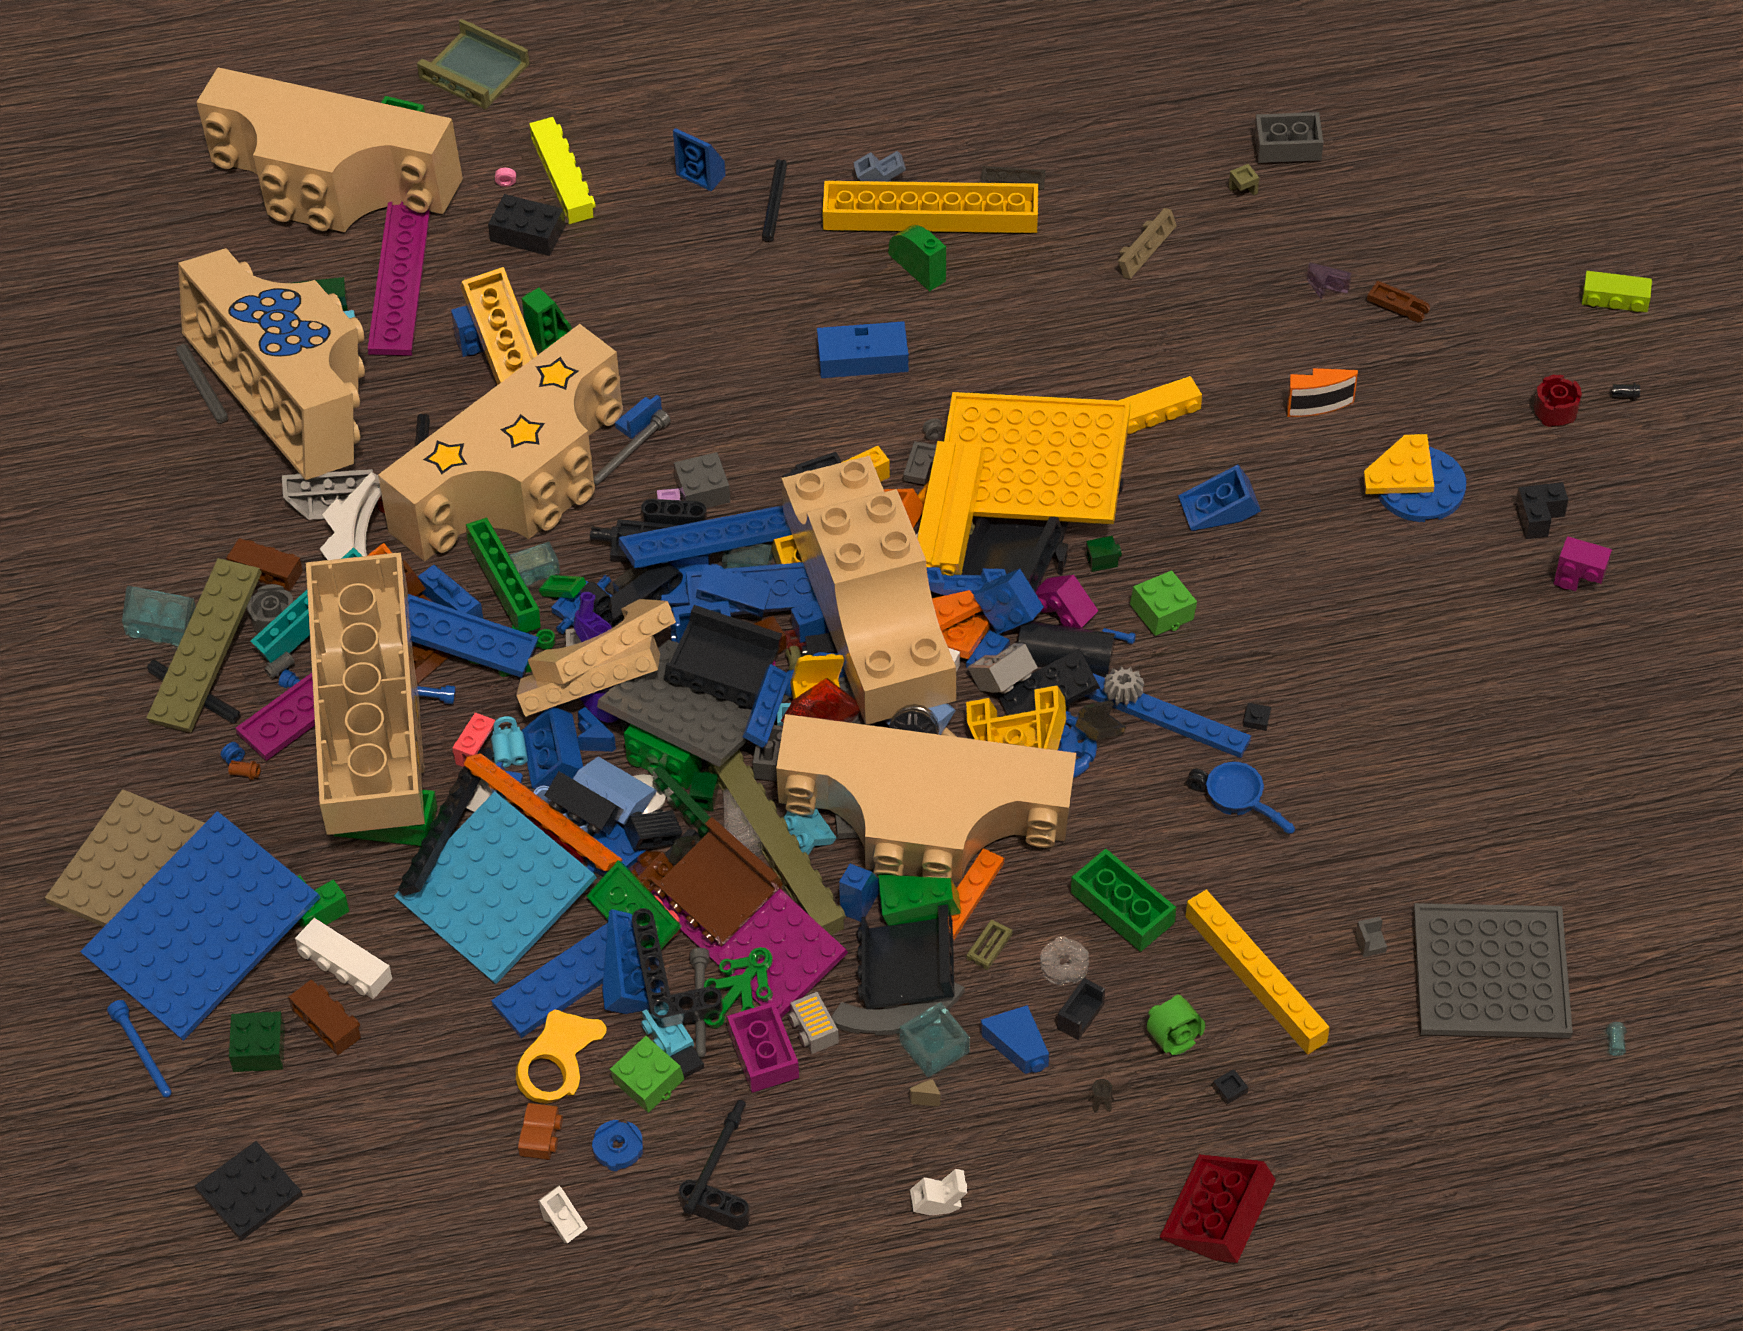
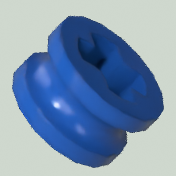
(232, 752)

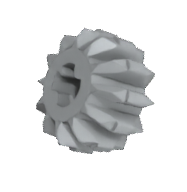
(1123, 685)

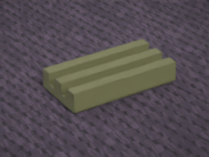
(996, 950)

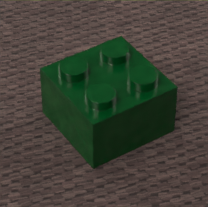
(257, 1041)

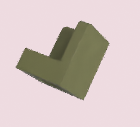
(1244, 178)

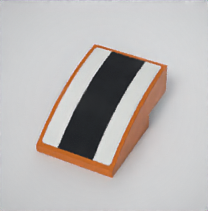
(1321, 392)

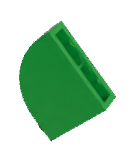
(920, 255)

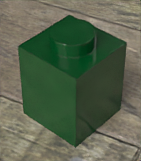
(1102, 553)
(704, 790)

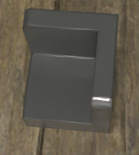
(1370, 937)

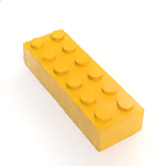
(498, 322)

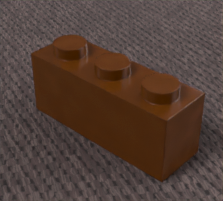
(275, 565)
(325, 1017)

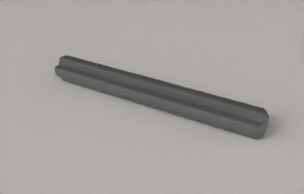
(202, 383)

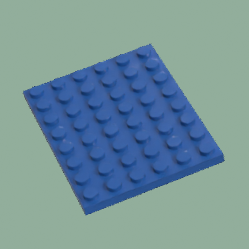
(200, 925)

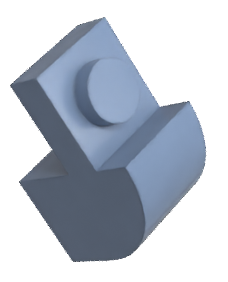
(871, 169)

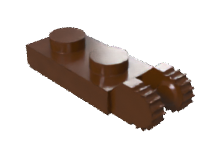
(1398, 301)

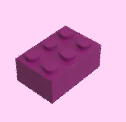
(763, 1047)

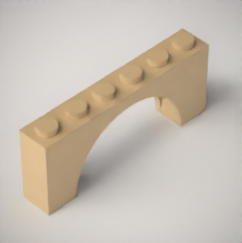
(641, 621)
(629, 664)

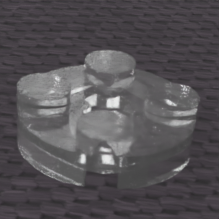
(1065, 973)

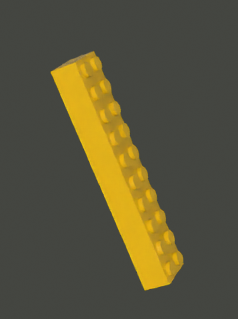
(931, 206)

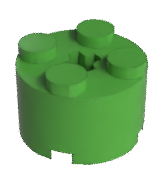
(1175, 1025)

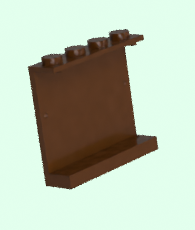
(718, 884)

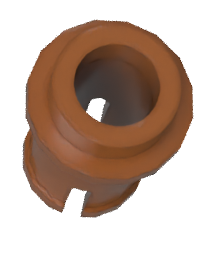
(245, 769)

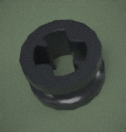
(1197, 780)

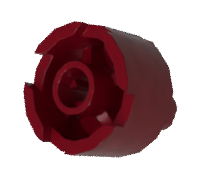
(1557, 400)

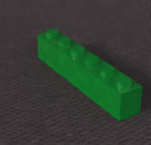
(503, 575)

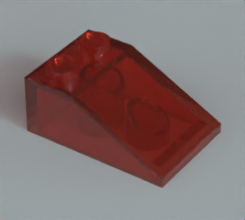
(824, 702)

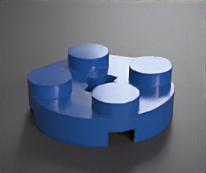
(617, 1157)

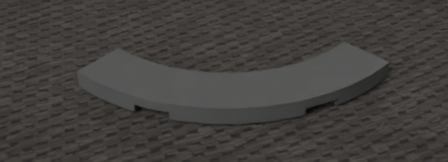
(886, 1020)

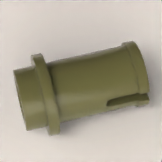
(793, 657)

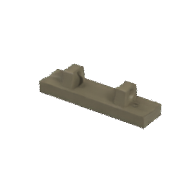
(1154, 234)

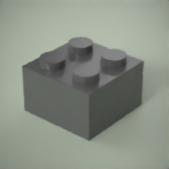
(702, 480)

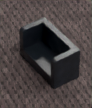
(1081, 1008)

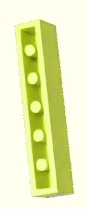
(561, 170)

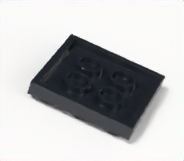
(248, 1190)

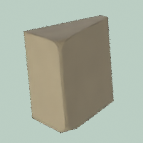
(925, 1094)

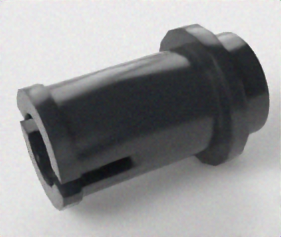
(1626, 391)

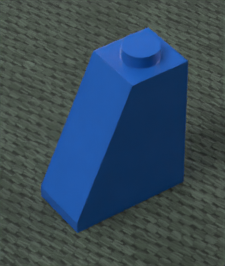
(858, 891)
(1017, 1038)

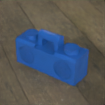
(447, 592)

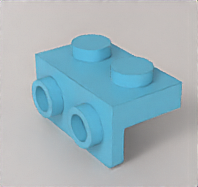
(809, 830)
(669, 1039)

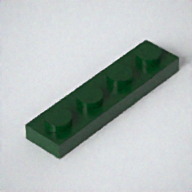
(680, 799)

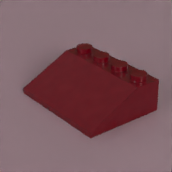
(1219, 1206)

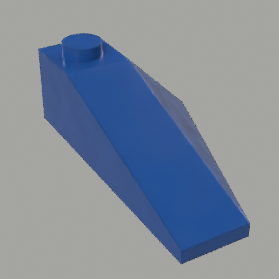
(623, 975)

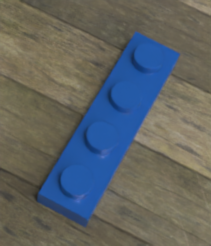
(766, 705)

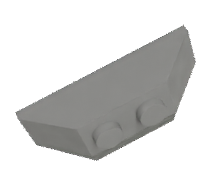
(316, 494)

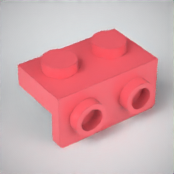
(472, 737)

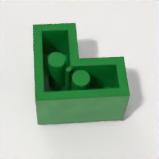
(329, 907)

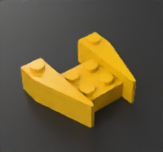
(1030, 729)

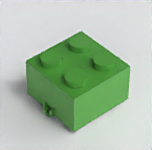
(1163, 603)
(647, 1074)

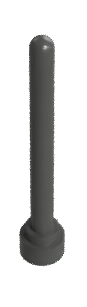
(659, 420)
(699, 959)

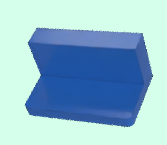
(638, 417)

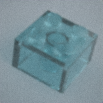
(934, 1039)

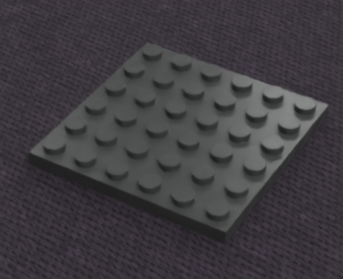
(679, 714)
(1492, 970)

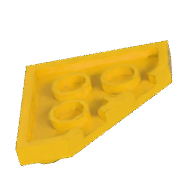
(1402, 468)

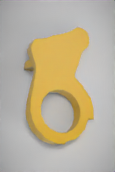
(559, 1042)

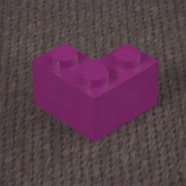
(1581, 560)
(1067, 599)

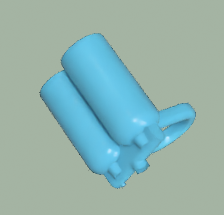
(508, 743)

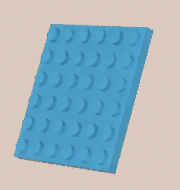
(497, 887)

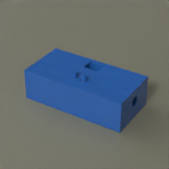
(862, 349)

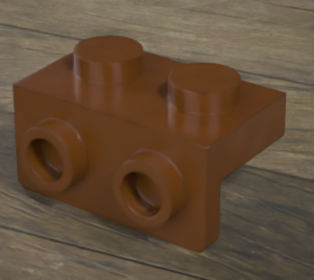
(651, 864)

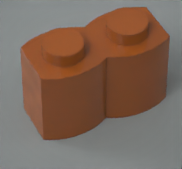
(539, 1131)

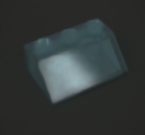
(156, 615)

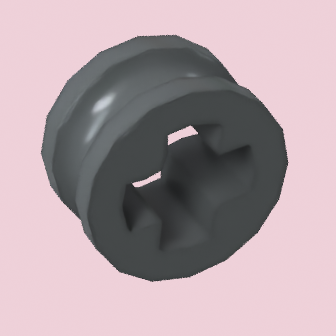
(933, 429)

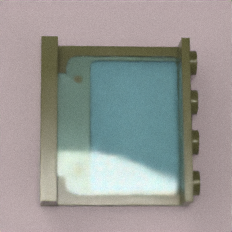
(475, 65)

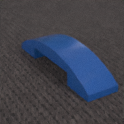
(958, 583)

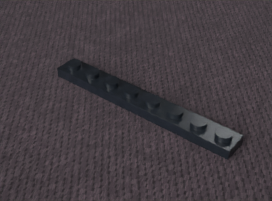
(441, 829)

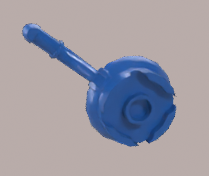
(1238, 790)

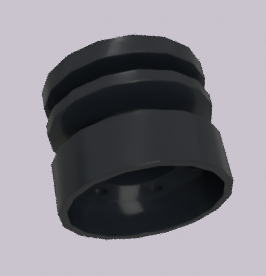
(914, 718)

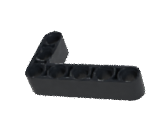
(649, 586)
(658, 978)

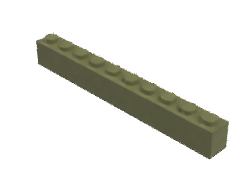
(778, 845)

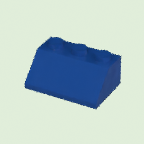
(552, 747)

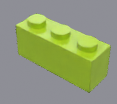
(1616, 291)

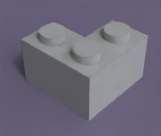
(1003, 670)

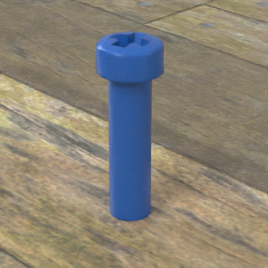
(1130, 638)

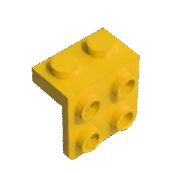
(814, 669)

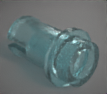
(1616, 1037)

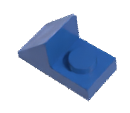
(595, 734)

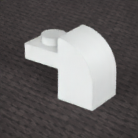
(937, 1196)

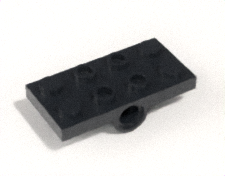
(1068, 673)

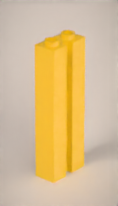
(950, 505)

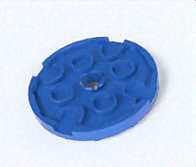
(1446, 498)

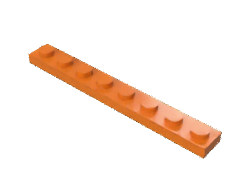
(542, 811)
(975, 885)

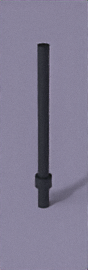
(731, 1123)

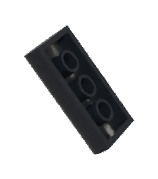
(1052, 642)

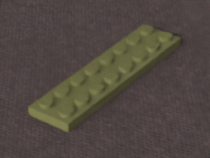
(204, 645)

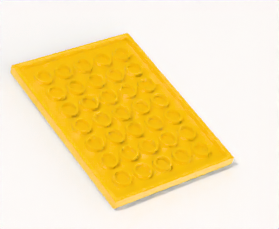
(1044, 454)

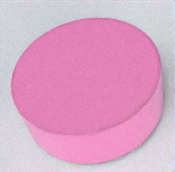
(505, 177)

